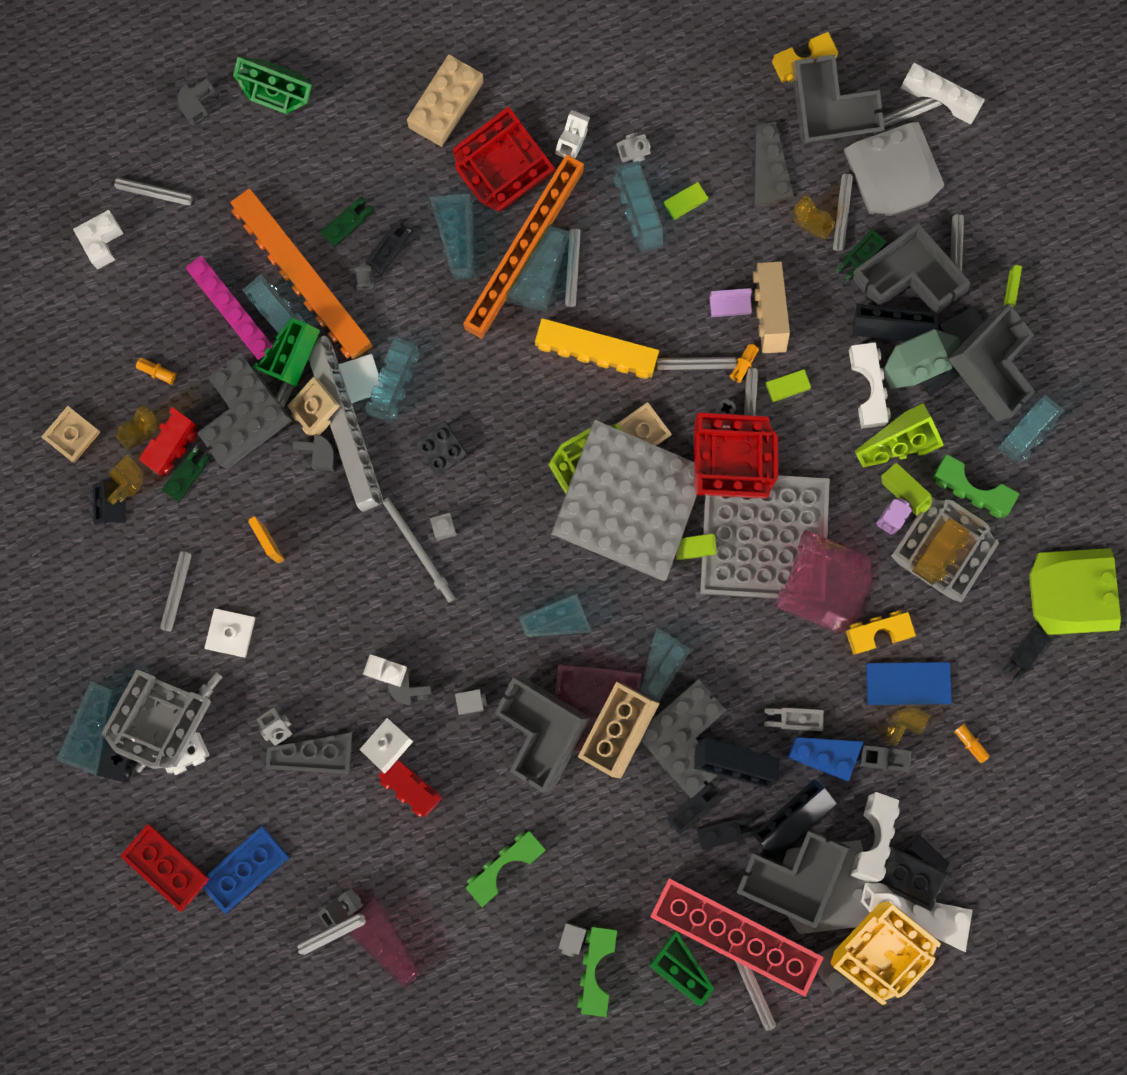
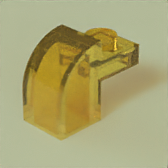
(812, 219)
(137, 429)
(129, 478)
(909, 719)

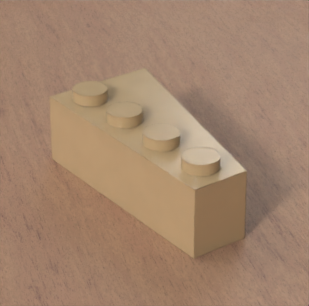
(771, 307)

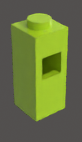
(907, 488)

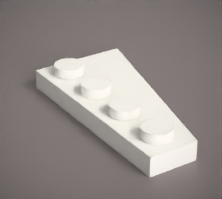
(944, 922)

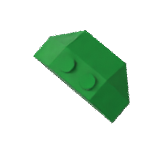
(272, 84)

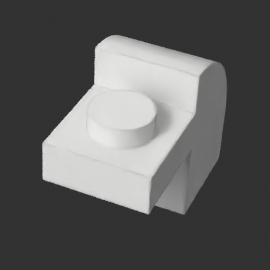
(573, 135)
(384, 670)
(877, 893)

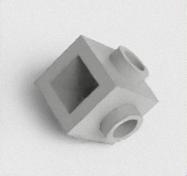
(634, 148)
(274, 726)

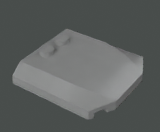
(895, 170)
(970, 558)
(154, 721)
(845, 904)

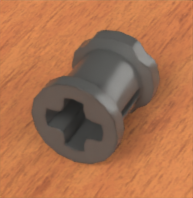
(363, 278)
(728, 405)

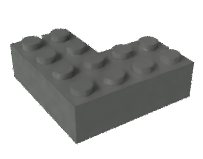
(821, 108)
(912, 262)
(987, 363)
(252, 413)
(551, 730)
(673, 734)
(799, 890)

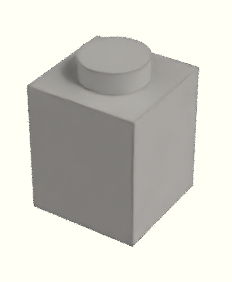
(443, 526)
(470, 702)
(572, 939)

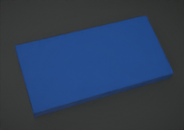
(908, 683)
(244, 869)

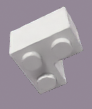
(94, 236)

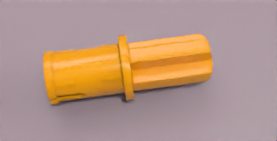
(744, 363)
(156, 371)
(972, 743)

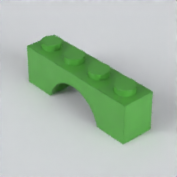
(951, 475)
(484, 886)
(594, 998)

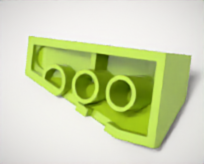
(906, 435)

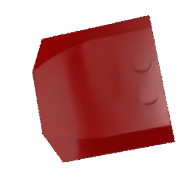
(501, 161)
(734, 455)

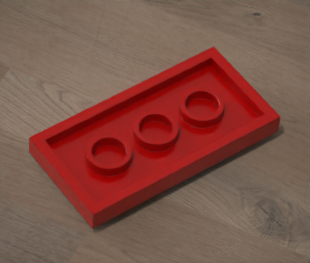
(164, 867)

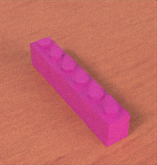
(229, 307)

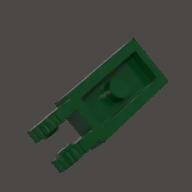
(346, 222)
(862, 252)
(185, 475)

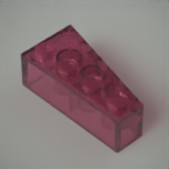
(385, 944)

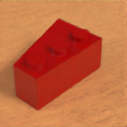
(169, 443)
(410, 789)

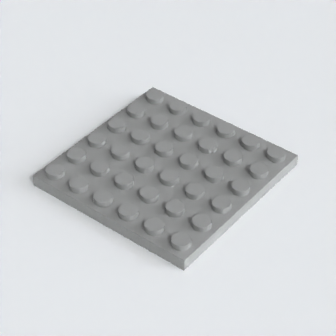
(628, 501)
(761, 536)

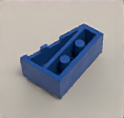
(828, 756)

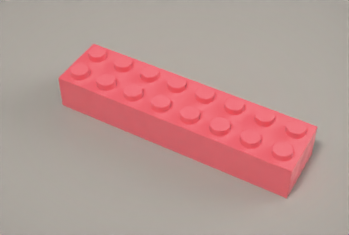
(737, 937)

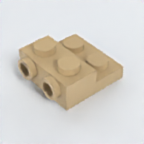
(313, 407)

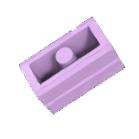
(894, 516)

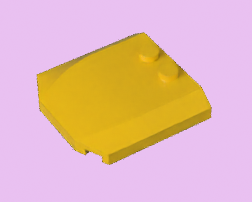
(886, 953)

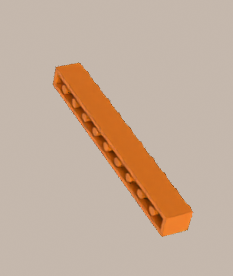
(523, 246)
(301, 274)

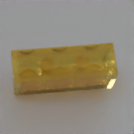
(941, 551)

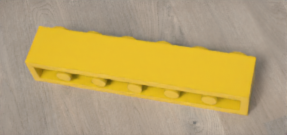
(597, 348)

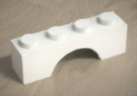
(928, 84)
(865, 359)
(881, 813)

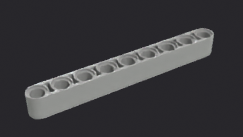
(346, 427)

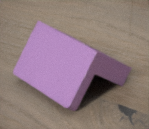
(730, 302)

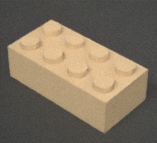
(445, 100)
(618, 730)

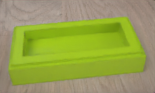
(685, 200)
(1013, 285)
(788, 385)
(696, 547)

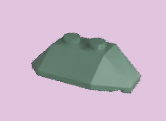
(920, 358)

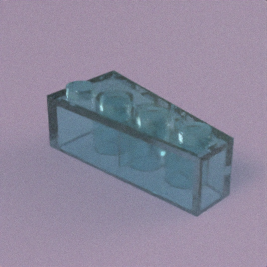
(639, 207)
(456, 228)
(540, 274)
(392, 380)
(84, 741)

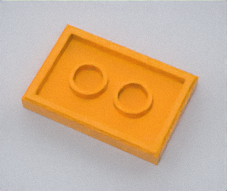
(266, 540)

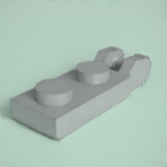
(797, 719)

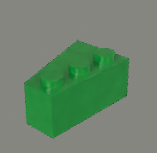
(290, 352)
(681, 970)

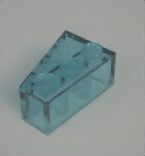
(269, 304)
(1030, 429)
(556, 618)
(662, 664)

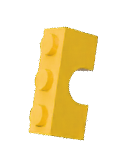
(818, 47)
(897, 626)

